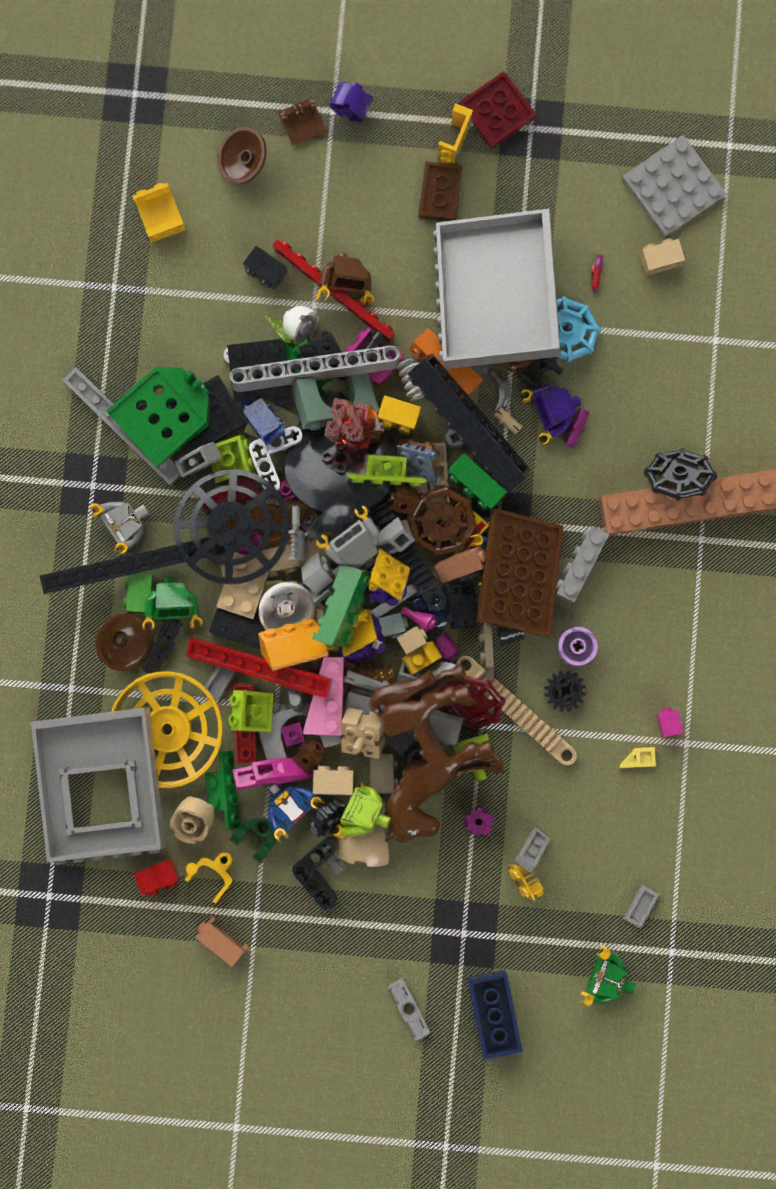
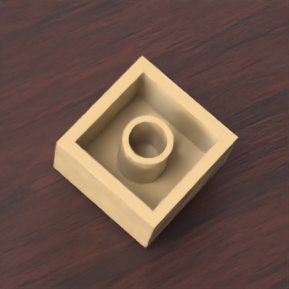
(333, 781)

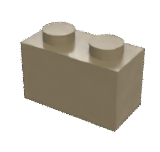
(382, 773)

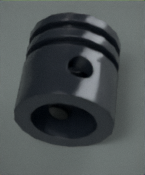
(509, 636)

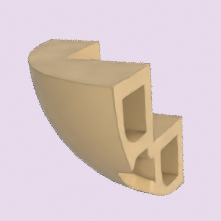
(365, 848)

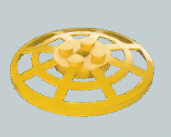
(180, 724)

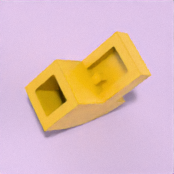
(422, 657)

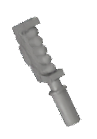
(297, 536)

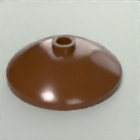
(242, 155)
(134, 646)

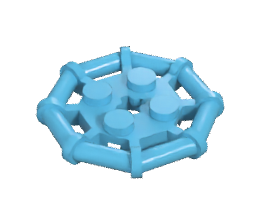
(578, 328)

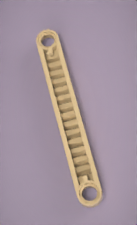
(524, 717)

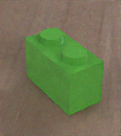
(139, 588)

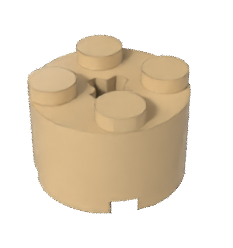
(192, 820)

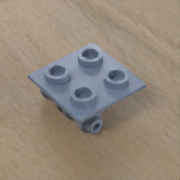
(418, 461)

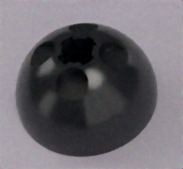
(338, 519)

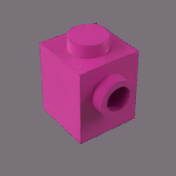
(669, 722)

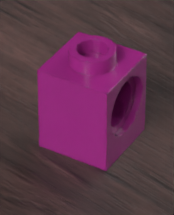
(294, 734)

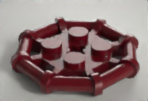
(480, 707)

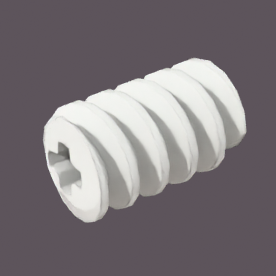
(405, 367)

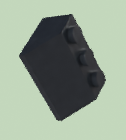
(237, 627)

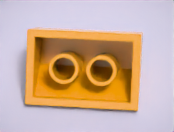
(291, 644)

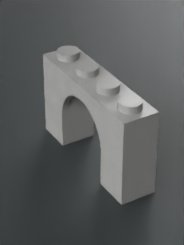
(273, 741)

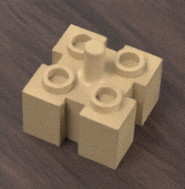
(362, 733)

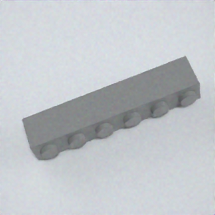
(445, 725)

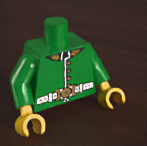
(607, 979)

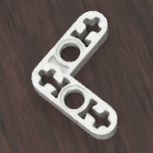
(267, 450)

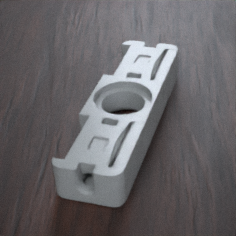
(415, 1020)

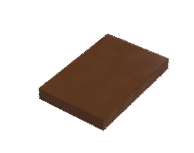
(440, 191)

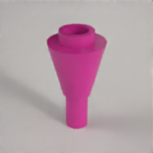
(424, 620)

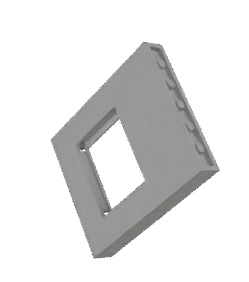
(94, 745)

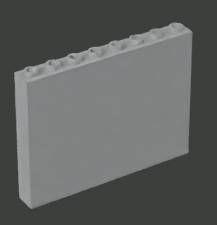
(496, 289)

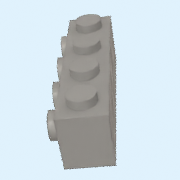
(581, 565)

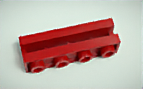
(246, 740)

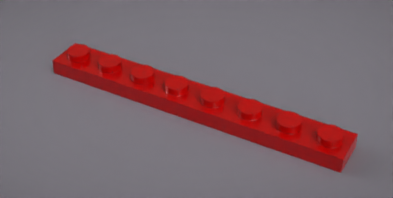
(341, 297)
(258, 667)

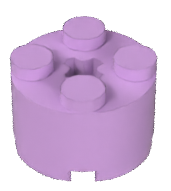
(586, 641)

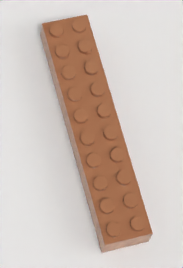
(723, 499)

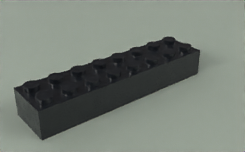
(469, 422)

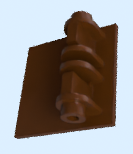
(302, 121)

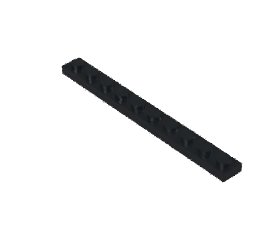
(120, 566)

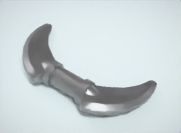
(504, 386)

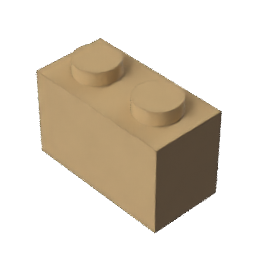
(662, 256)
(412, 640)

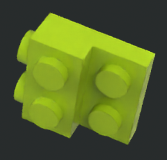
(235, 456)
(251, 711)

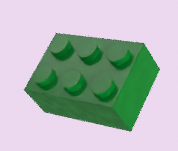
(476, 483)

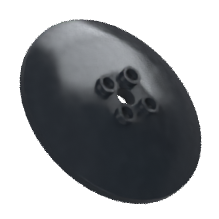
(322, 481)

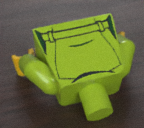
(362, 813)

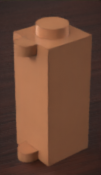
(461, 564)
(220, 942)

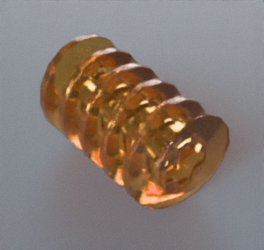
(375, 673)

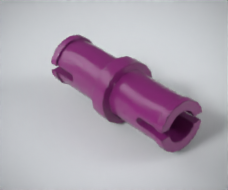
(577, 428)

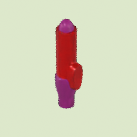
(596, 272)

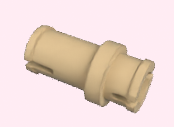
(508, 420)

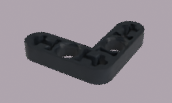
(310, 868)

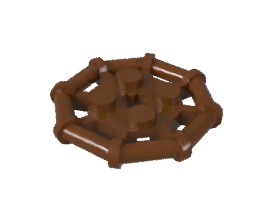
(452, 526)

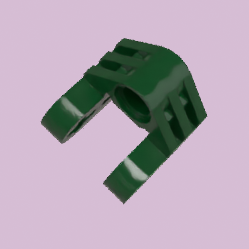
(254, 823)

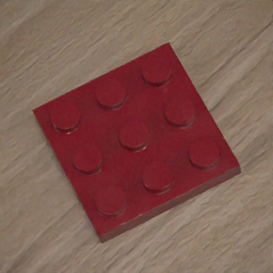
(498, 109)

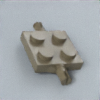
(486, 656)

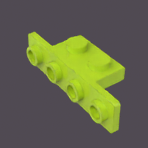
(386, 468)

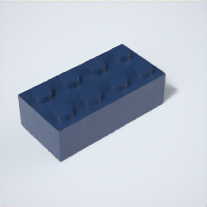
(494, 1014)

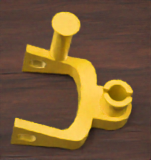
(218, 866)

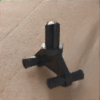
(546, 364)

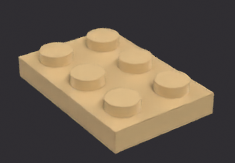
(245, 597)

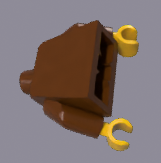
(346, 275)

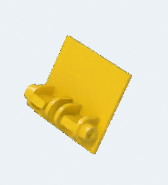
(389, 575)
(363, 632)
(525, 890)

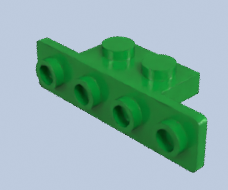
(222, 790)

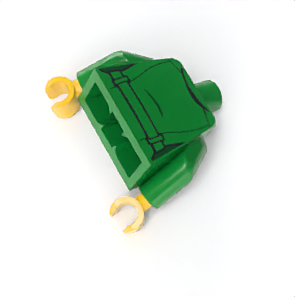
(171, 602)

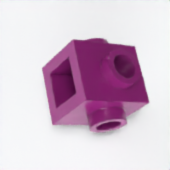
(485, 825)

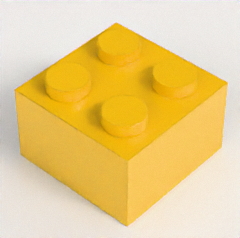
(399, 416)

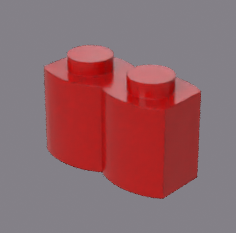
(157, 876)

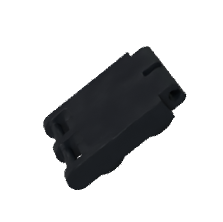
(461, 605)

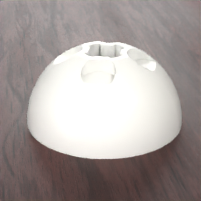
(285, 605)

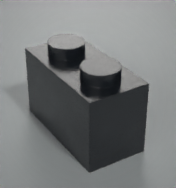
(265, 268)

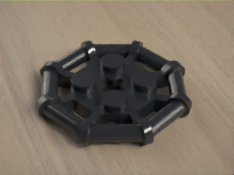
(685, 462)

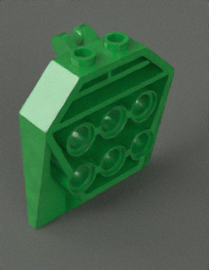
(178, 387)

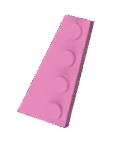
(327, 713)

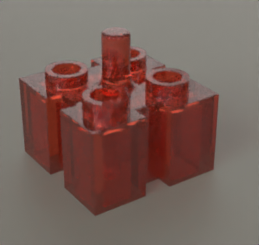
(350, 423)

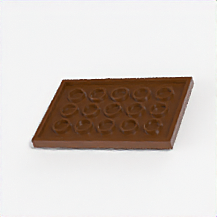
(520, 573)

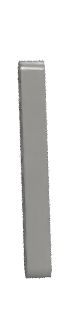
(322, 362)

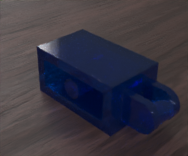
(262, 419)

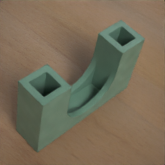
(315, 412)

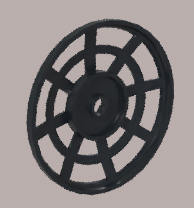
(232, 538)

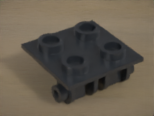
(322, 346)

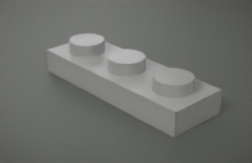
(532, 849)

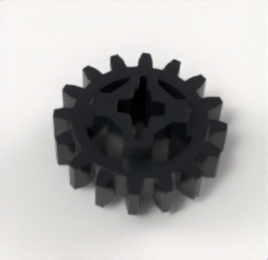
(576, 697)
(328, 818)

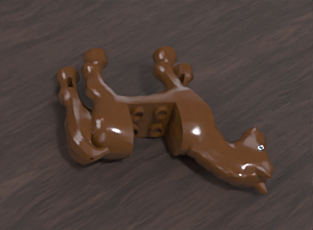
(408, 708)

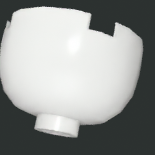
(300, 322)

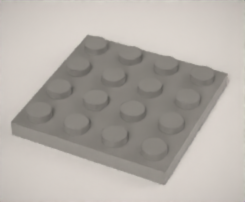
(673, 186)

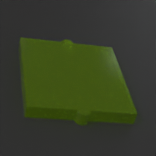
(278, 327)

